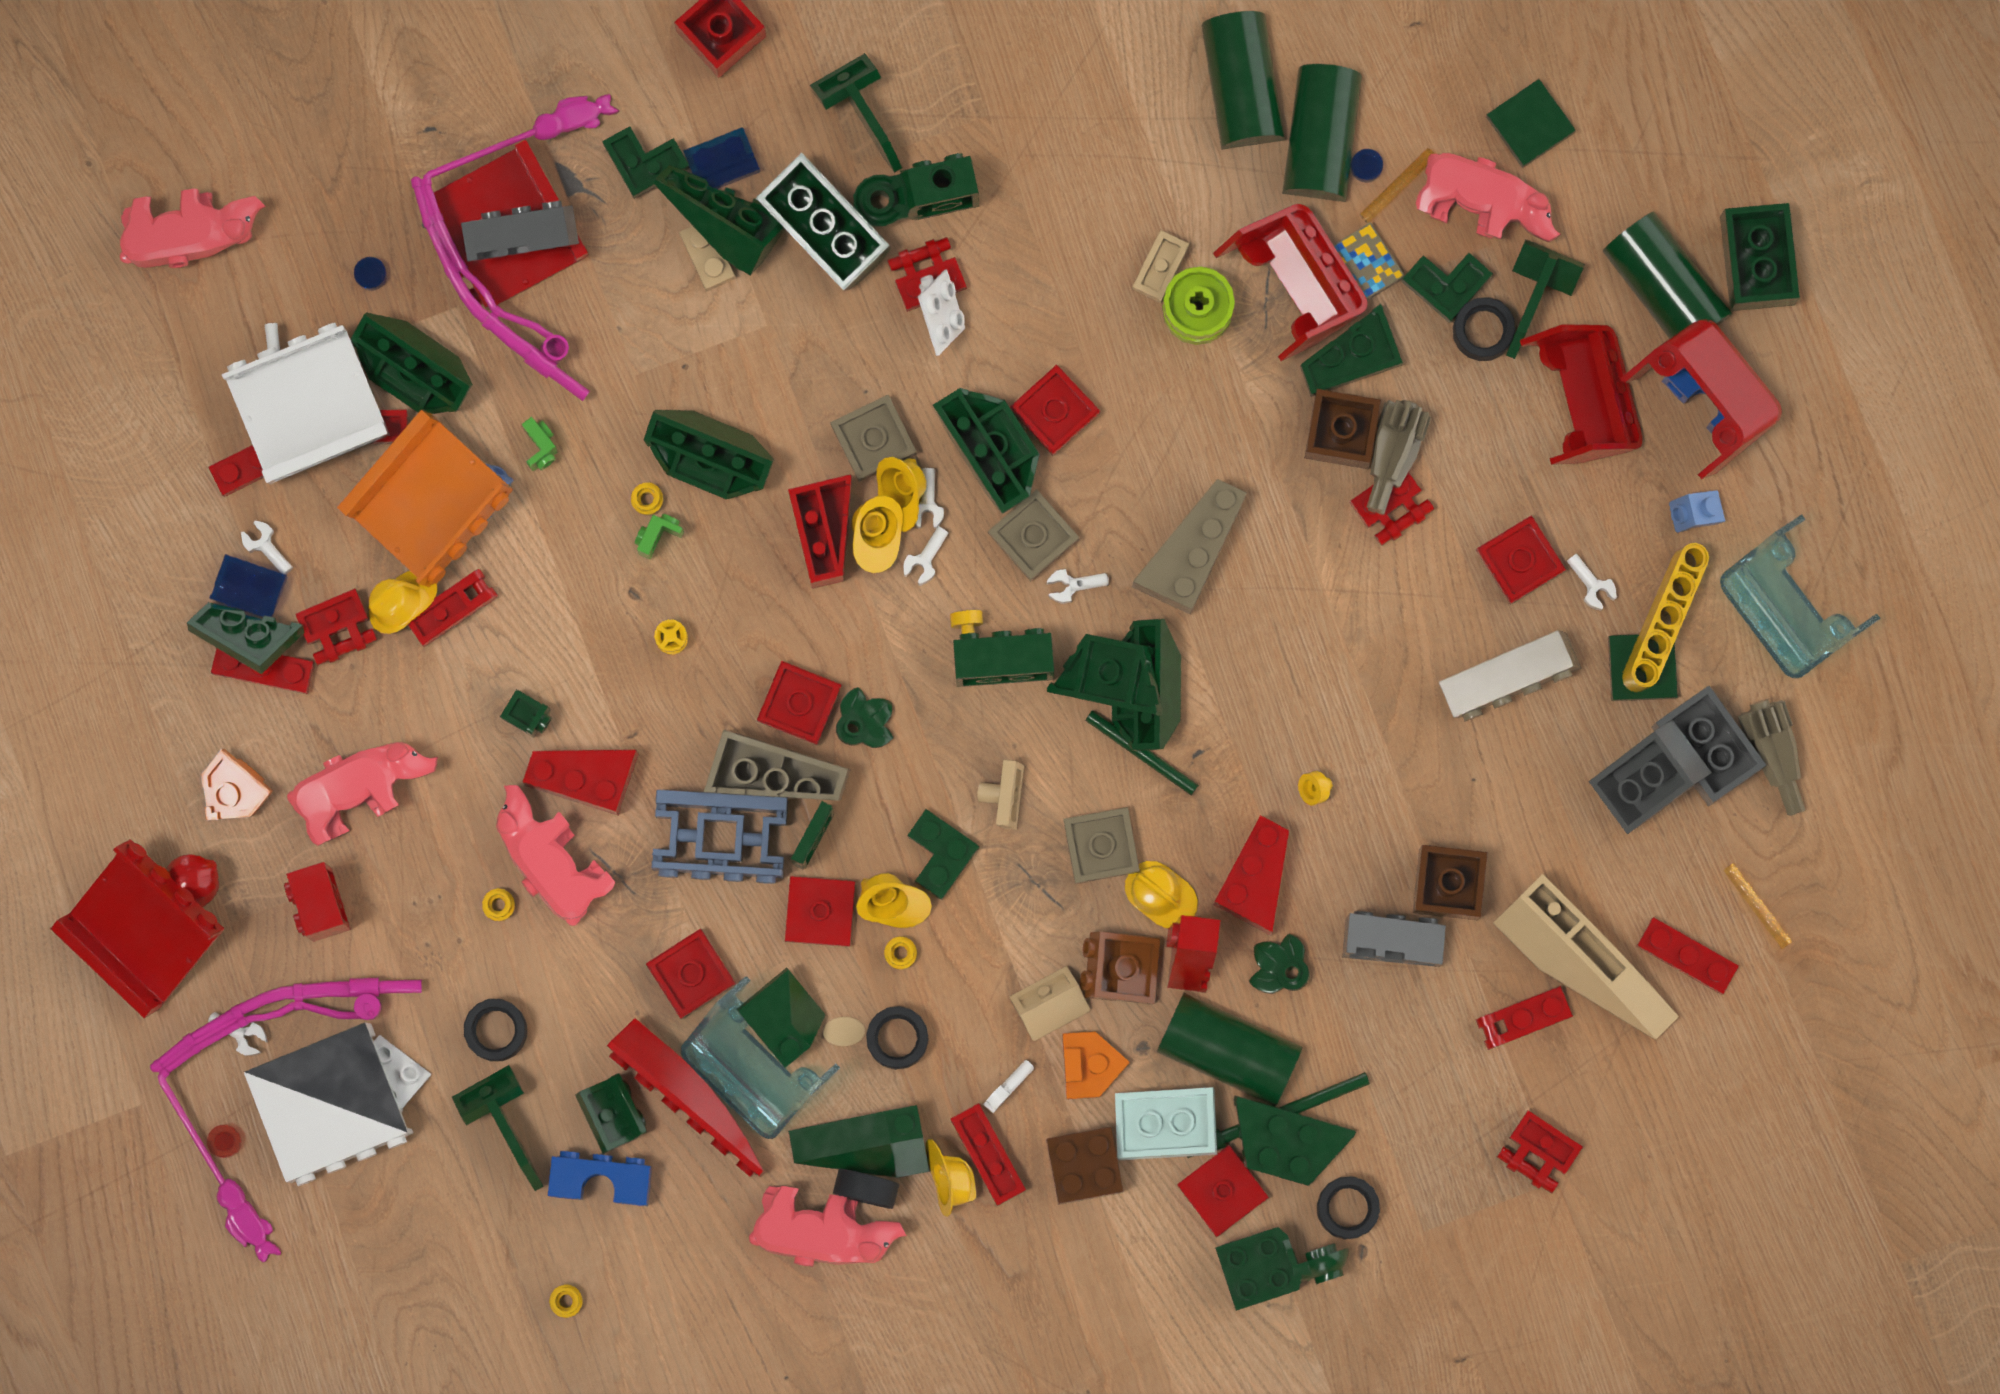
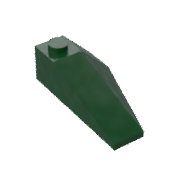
(732, 226)
(875, 1143)

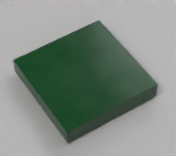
(1530, 123)
(1619, 652)
(813, 835)

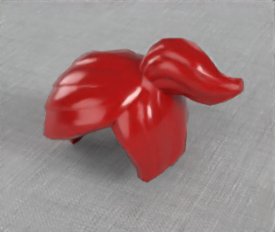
(196, 876)

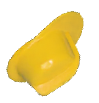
(905, 484)
(877, 533)
(398, 601)
(1160, 893)
(891, 902)
(951, 1177)

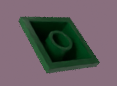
(783, 1017)

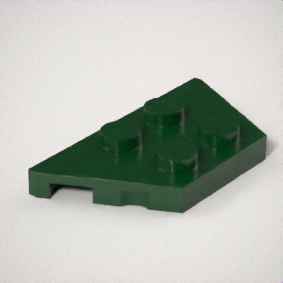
(1111, 675)
(1286, 1141)

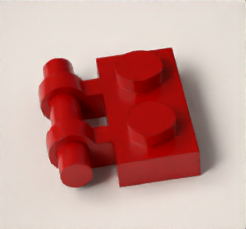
(909, 285)
(1399, 497)
(331, 618)
(1545, 1143)

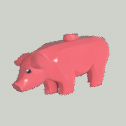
(1484, 191)
(185, 233)
(351, 782)
(543, 861)
(819, 1236)

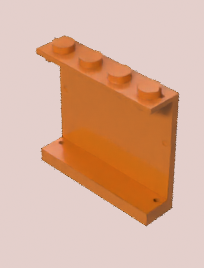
(426, 498)

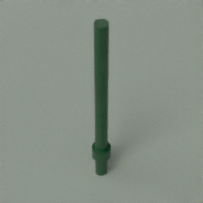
(1302, 1104)

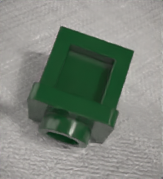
(526, 714)

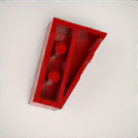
(822, 525)
(583, 776)
(1256, 877)
(1192, 953)

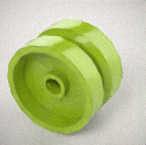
(1203, 287)

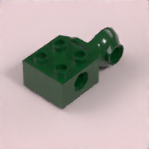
(915, 192)
(1267, 1267)

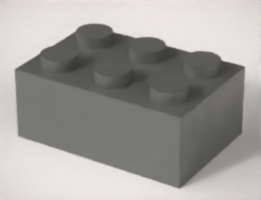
(1717, 742)
(1650, 776)

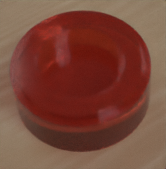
(224, 1141)

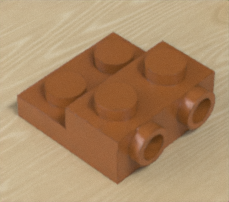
(1120, 967)

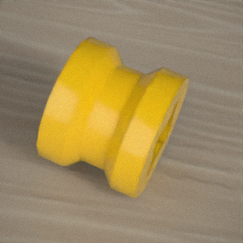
(667, 632)

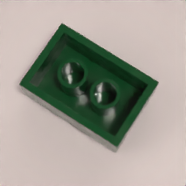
(1759, 257)
(1003, 658)

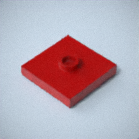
(1054, 410)
(1520, 559)
(799, 703)
(820, 911)
(690, 973)
(1222, 1191)

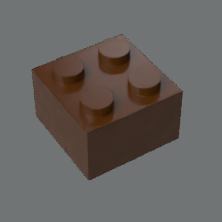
(1342, 429)
(1449, 882)
(1084, 1165)

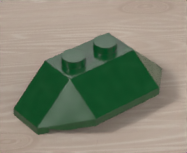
(410, 364)
(991, 445)
(707, 453)
(1147, 730)

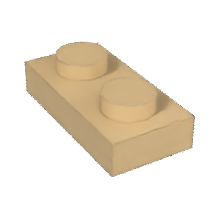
(708, 263)
(1160, 266)

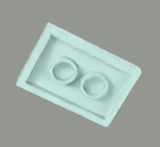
(1165, 1123)

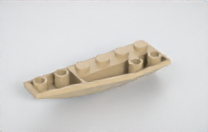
(1581, 957)

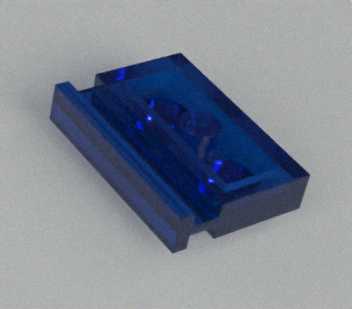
(723, 159)
(248, 587)

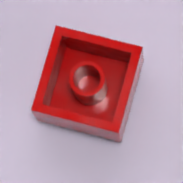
(720, 32)
(317, 902)

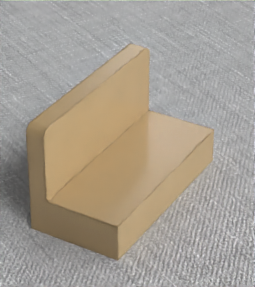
(1050, 1003)

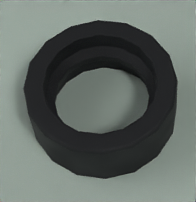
(1490, 305)
(897, 1013)
(495, 1054)
(866, 1188)
(1372, 1203)

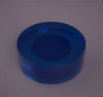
(1366, 165)
(370, 273)

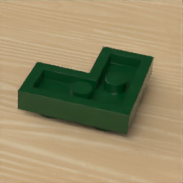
(642, 168)
(1445, 292)
(949, 850)

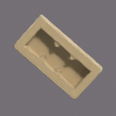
(1006, 794)

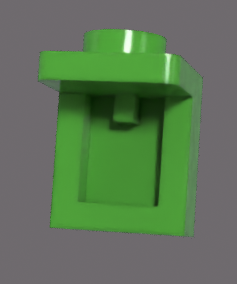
(541, 437)
(649, 537)

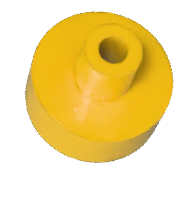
(966, 620)
(1314, 788)

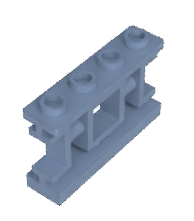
(721, 811)

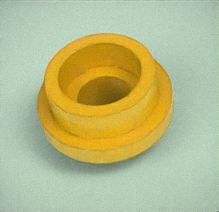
(647, 488)
(490, 897)
(898, 942)
(556, 1306)

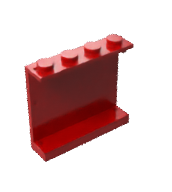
(499, 186)
(138, 929)

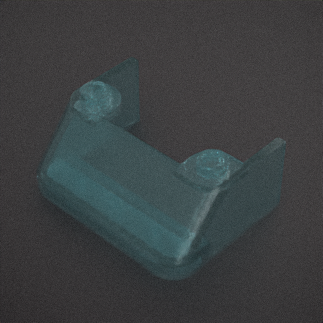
(1780, 610)
(746, 1072)

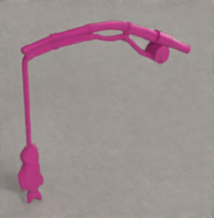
(568, 116)
(242, 1218)

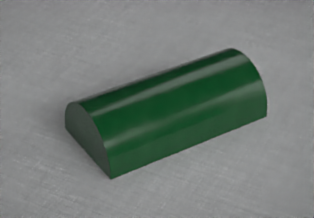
(1242, 79)
(1322, 132)
(824, 223)
(1664, 276)
(1229, 1049)

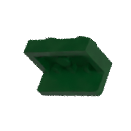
(611, 1113)

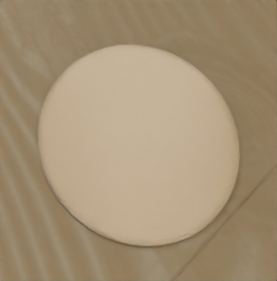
(844, 1031)

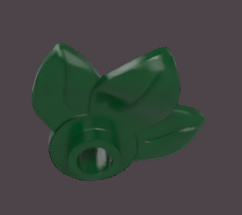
(868, 717)
(1275, 964)

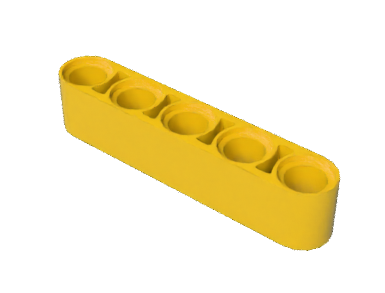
(1655, 628)

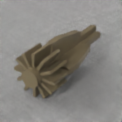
(1395, 449)
(1770, 734)

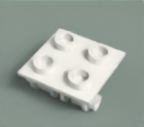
(940, 310)
(402, 1072)

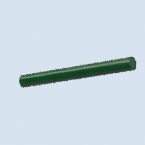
(1146, 756)

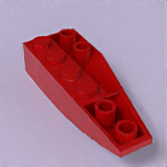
(683, 1089)

